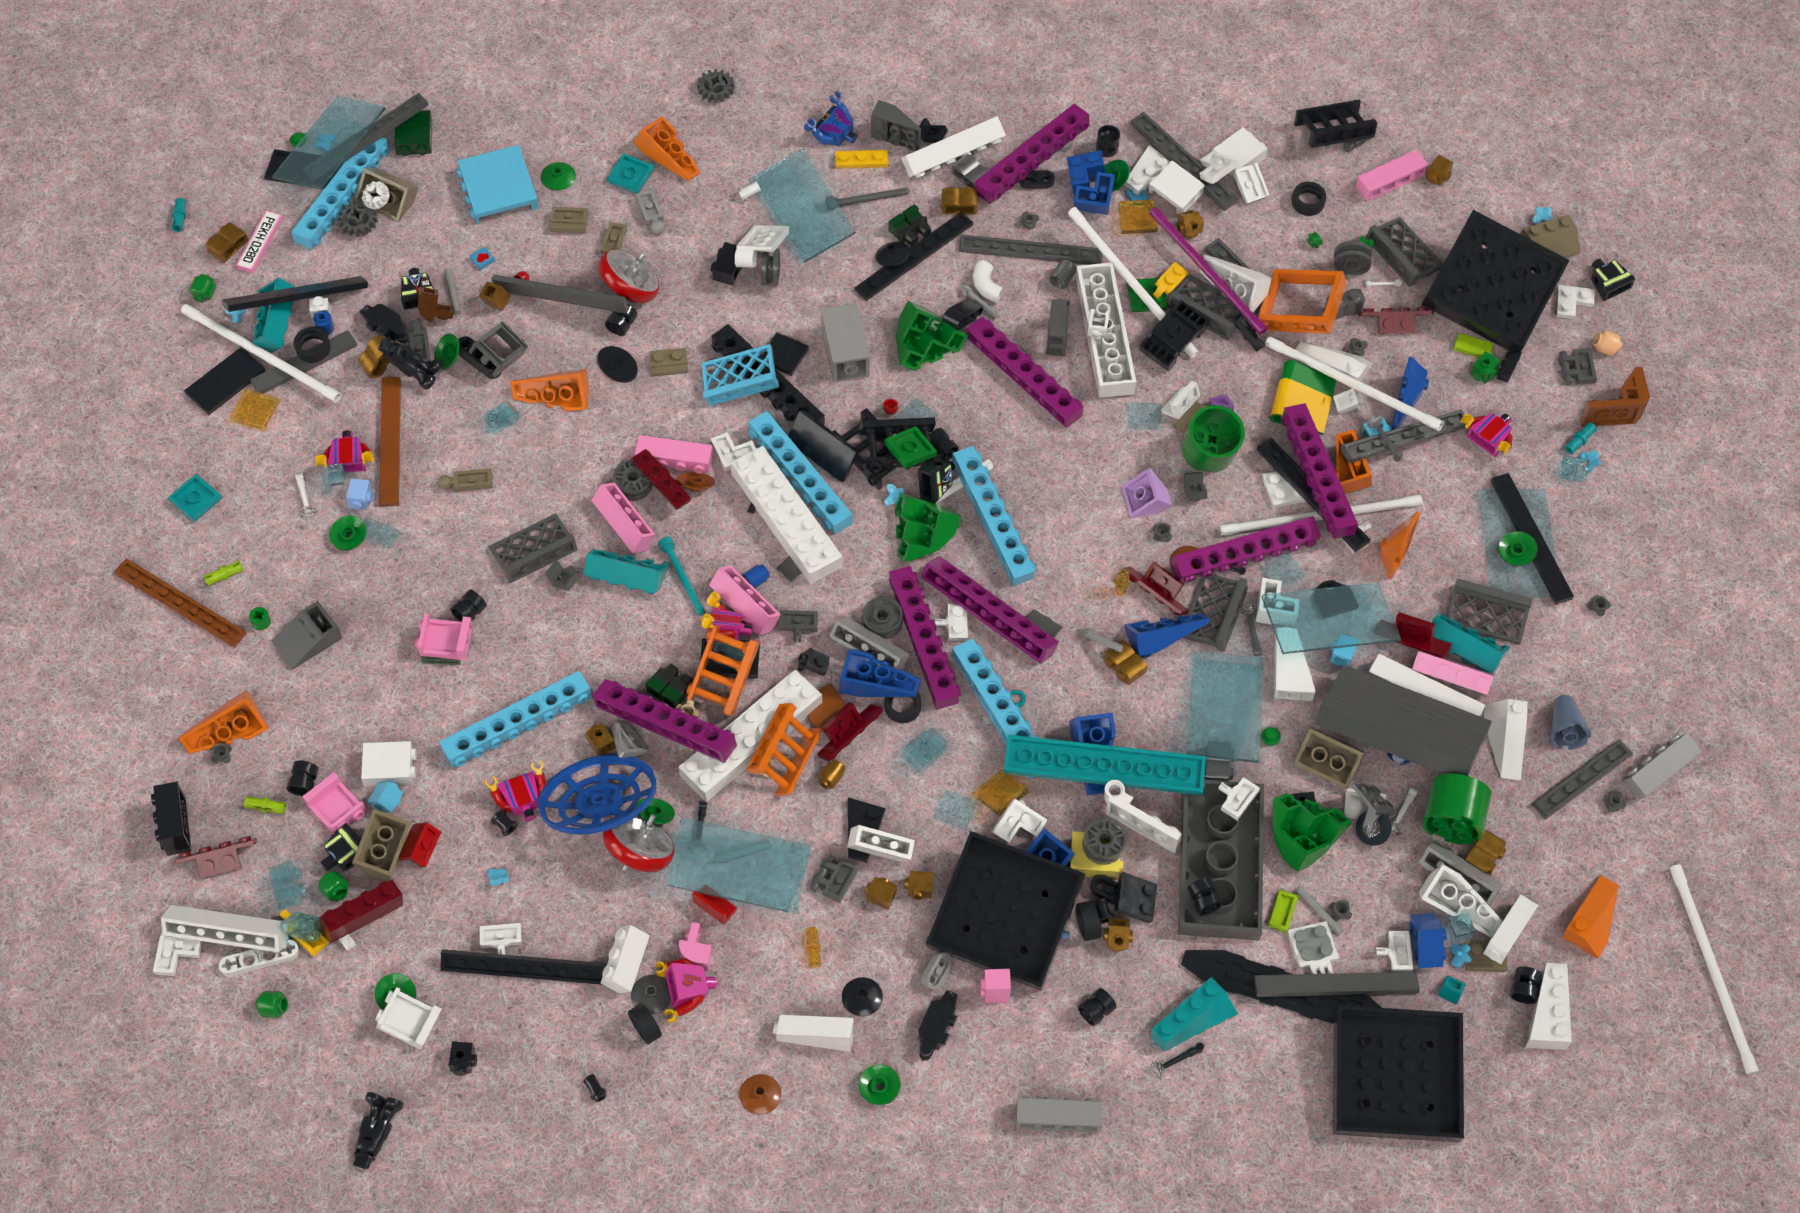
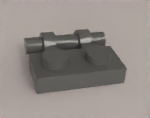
(1583, 369)
(840, 880)

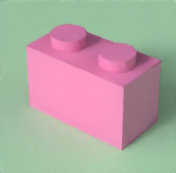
(996, 986)

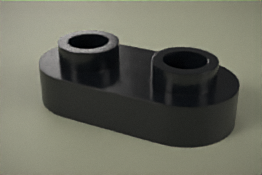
(1036, 178)
(1109, 889)

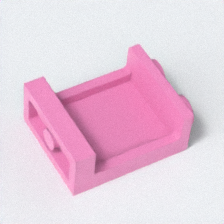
(444, 638)
(334, 803)

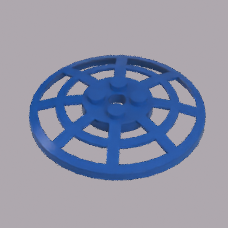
(588, 799)

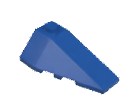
(1411, 388)
(1153, 637)
(872, 678)
(1093, 730)
(1050, 848)

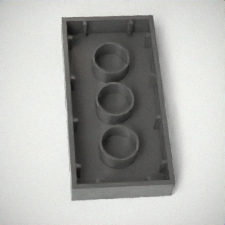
(1403, 722)
(1228, 854)

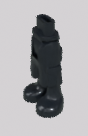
(409, 362)
(374, 1130)

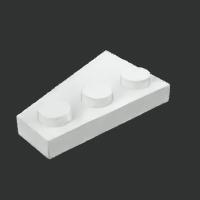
(1146, 168)

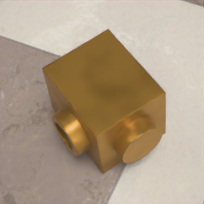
(1439, 170)
(494, 296)
(600, 739)
(919, 884)
(881, 892)

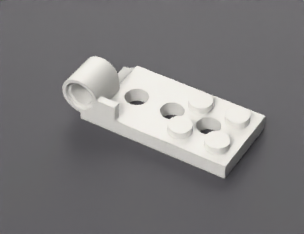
(759, 238)
(1149, 826)

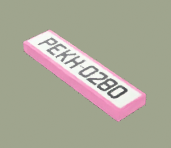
(259, 241)

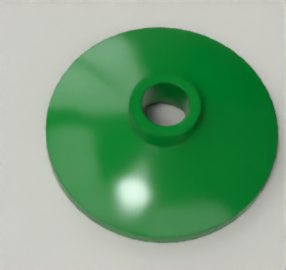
(1121, 171)
(558, 181)
(447, 350)
(343, 527)
(1518, 541)
(660, 809)
(389, 983)
(881, 1075)

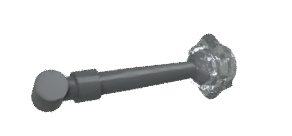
(1374, 422)
(1248, 610)

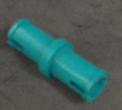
(178, 214)
(1580, 438)

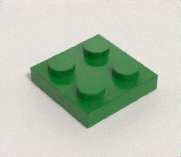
(1137, 304)
(910, 447)

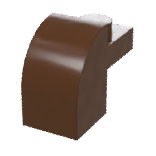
(428, 305)

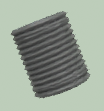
(1065, 271)

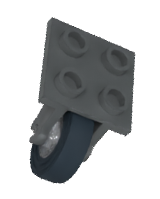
(1373, 825)

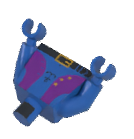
(834, 126)

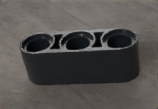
(962, 314)
(473, 359)

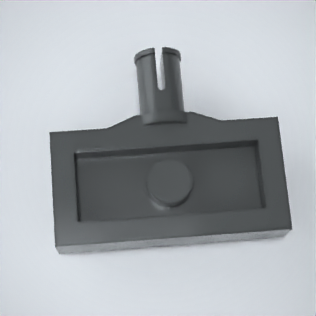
(798, 622)

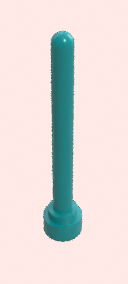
(667, 546)

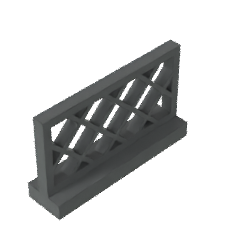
(1395, 256)
(1218, 322)
(540, 556)
(1493, 596)
(1230, 611)

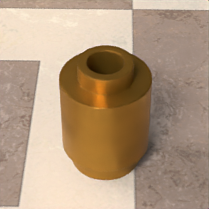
(831, 774)

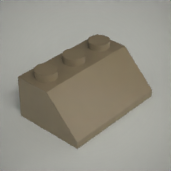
(400, 192)
(1555, 234)
(1329, 757)
(381, 845)

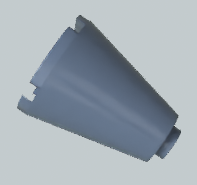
(1568, 724)

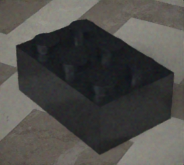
(171, 818)

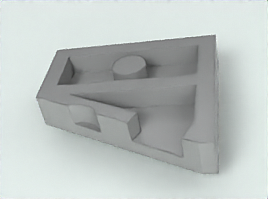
(628, 741)

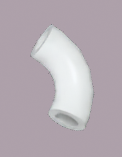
(983, 281)

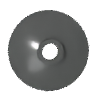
(654, 1002)

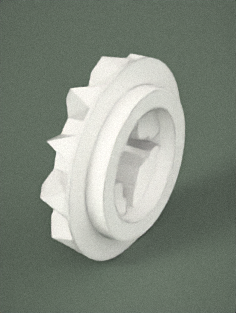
(377, 202)

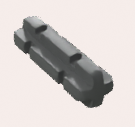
(1349, 146)

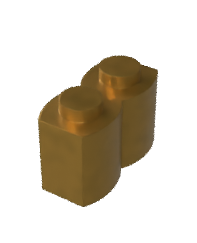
(958, 200)
(226, 242)
(372, 359)
(1126, 663)
(1486, 852)

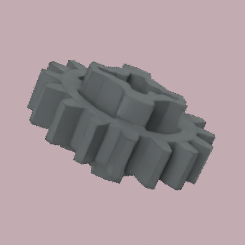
(715, 86)
(349, 222)

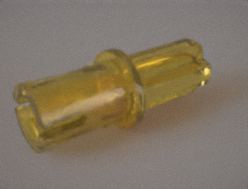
(1122, 582)
(813, 947)

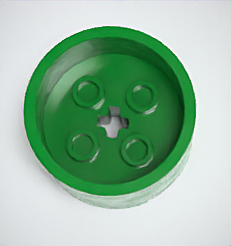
(1213, 425)
(1457, 808)

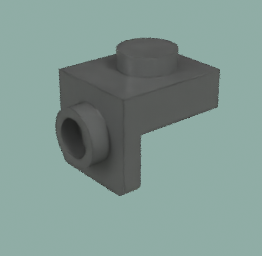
(1194, 486)
(561, 577)

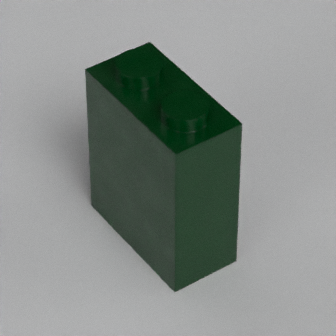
(414, 135)

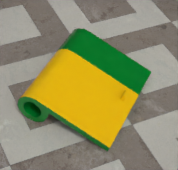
(1303, 385)

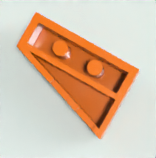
(1352, 475)

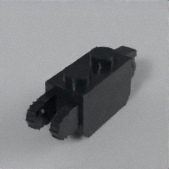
(385, 322)
(936, 1024)

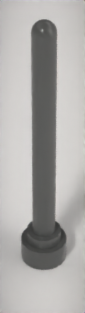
(873, 196)

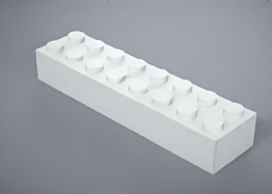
(1109, 355)
(786, 515)
(709, 775)

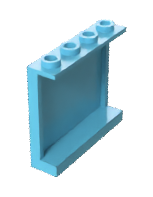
(496, 182)

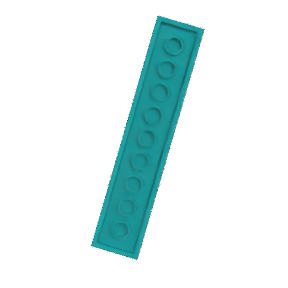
(1105, 763)

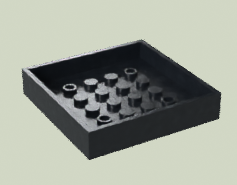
(1495, 282)
(1006, 910)
(1398, 1074)

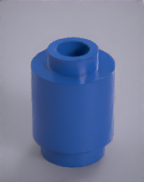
(324, 321)
(756, 575)

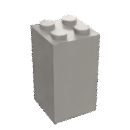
(845, 342)

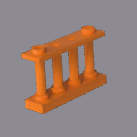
(742, 666)
(768, 747)

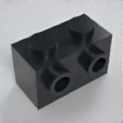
(724, 268)

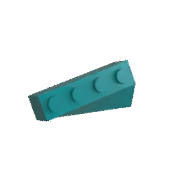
(272, 319)
(625, 570)
(1469, 644)
(1197, 1013)

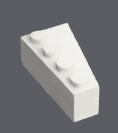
(1551, 1013)

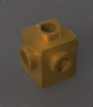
(1190, 223)
(1118, 934)

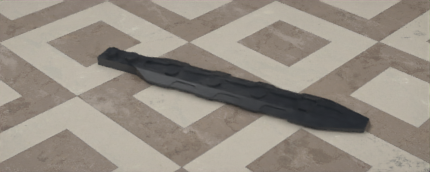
(1237, 976)

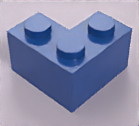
(1085, 168)
(1097, 198)
(1428, 940)

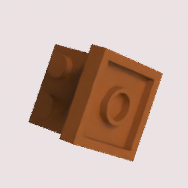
(1625, 409)

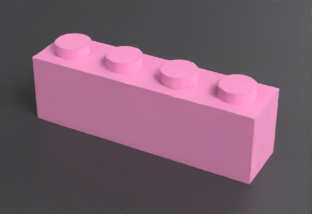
(1391, 175)
(677, 453)
(623, 517)
(745, 599)
(1453, 672)

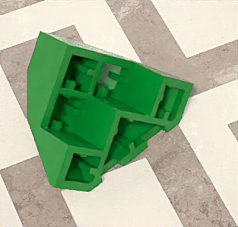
(924, 337)
(923, 526)
(1305, 830)

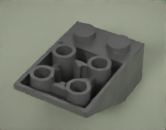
(895, 127)
(307, 635)

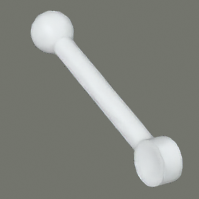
(1397, 283)

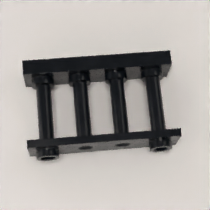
(1335, 134)
(888, 428)
(873, 478)

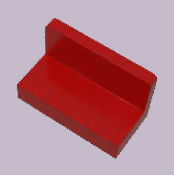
(420, 844)
(715, 906)

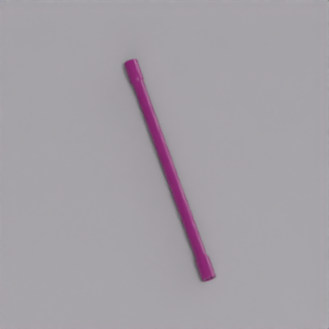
(1253, 320)

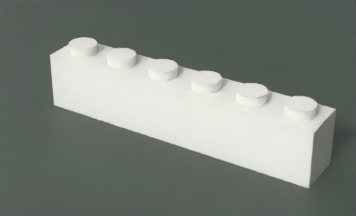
(953, 146)
(1410, 679)
(223, 928)

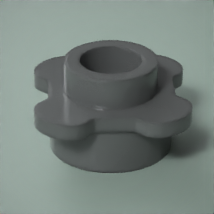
(1028, 224)
(1357, 350)
(1162, 527)
(1599, 600)
(221, 748)
(1612, 807)
(1344, 906)

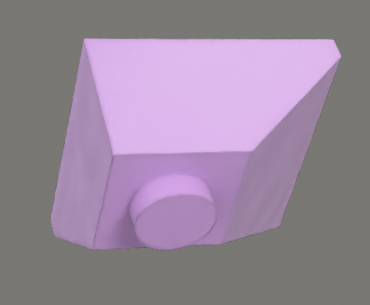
(1146, 495)

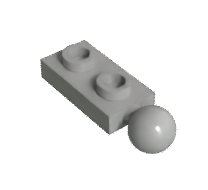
(651, 211)

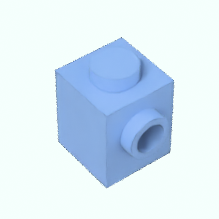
(359, 494)

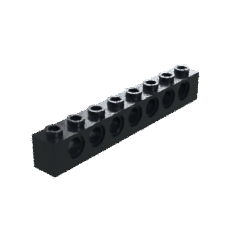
(728, 337)

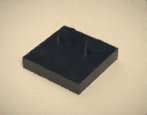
(1135, 897)

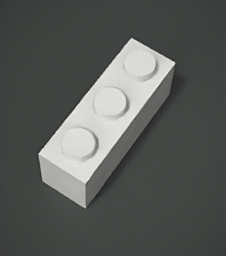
(880, 843)
(625, 959)

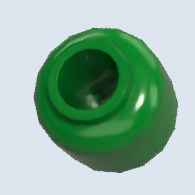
(202, 287)
(333, 886)
(271, 1004)

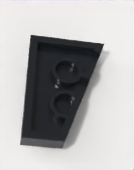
(865, 815)

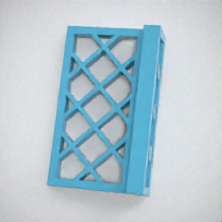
(740, 387)

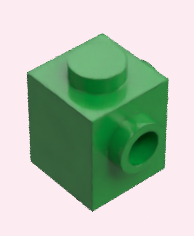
(1485, 368)

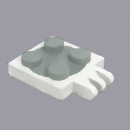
(1313, 947)

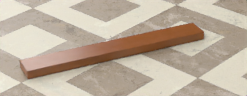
(390, 441)
(180, 603)

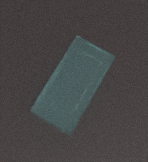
(381, 533)

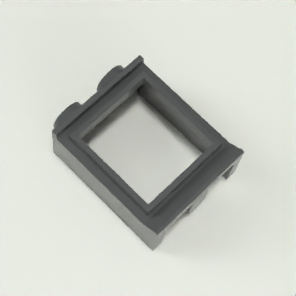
(1058, 327)
(510, 338)

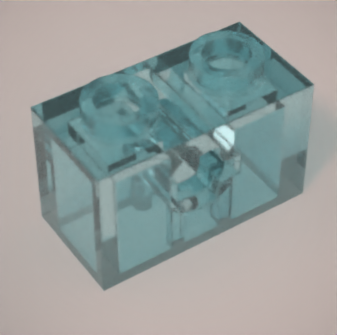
(921, 760)
(280, 877)

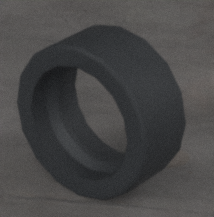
(1308, 209)
(315, 355)
(903, 717)
(1088, 920)
(644, 1023)

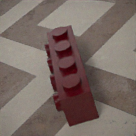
(361, 910)

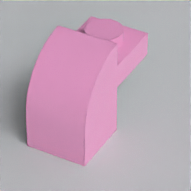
(694, 951)

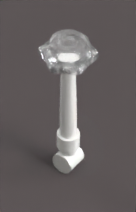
(307, 511)
(1407, 801)

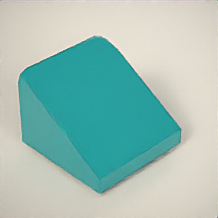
(1451, 989)

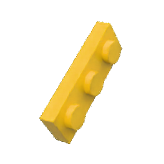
(861, 159)

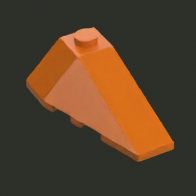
(661, 144)
(560, 389)
(1397, 544)
(231, 721)
(1593, 920)

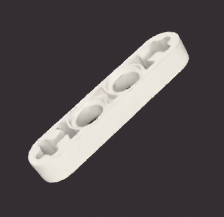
(259, 961)

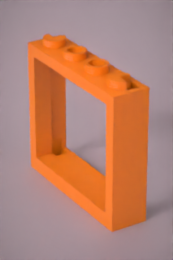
(1301, 323)

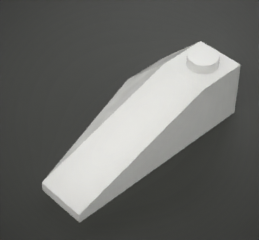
(1245, 283)
(1342, 361)
(1507, 735)
(1455, 896)

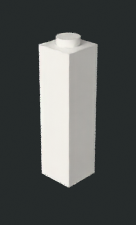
(1510, 929)

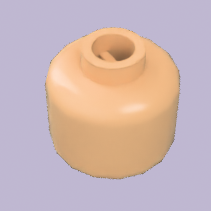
(1607, 342)

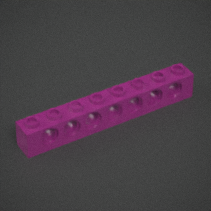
(1032, 153)
(1026, 380)
(1319, 471)
(1305, 527)
(989, 609)
(941, 696)
(665, 720)

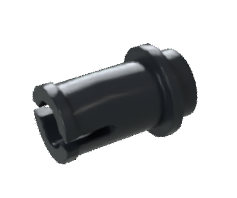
(597, 1092)

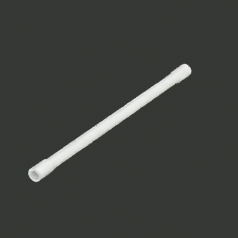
(1081, 221)
(325, 390)
(1426, 419)
(1235, 528)
(1746, 1056)

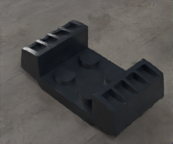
(1173, 334)

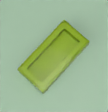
(1472, 346)
(1282, 911)

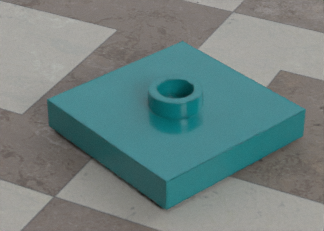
(630, 173)
(195, 498)

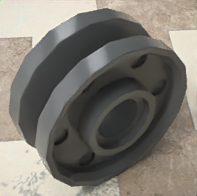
(1352, 258)
(770, 267)
(635, 489)
(883, 607)
(1104, 830)

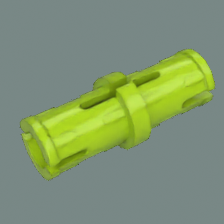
(223, 573)
(265, 805)

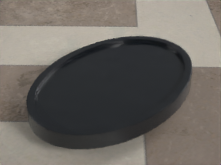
(617, 364)

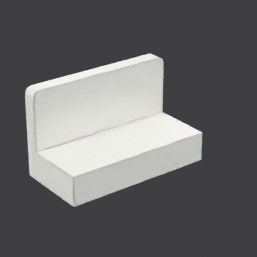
(1182, 400)

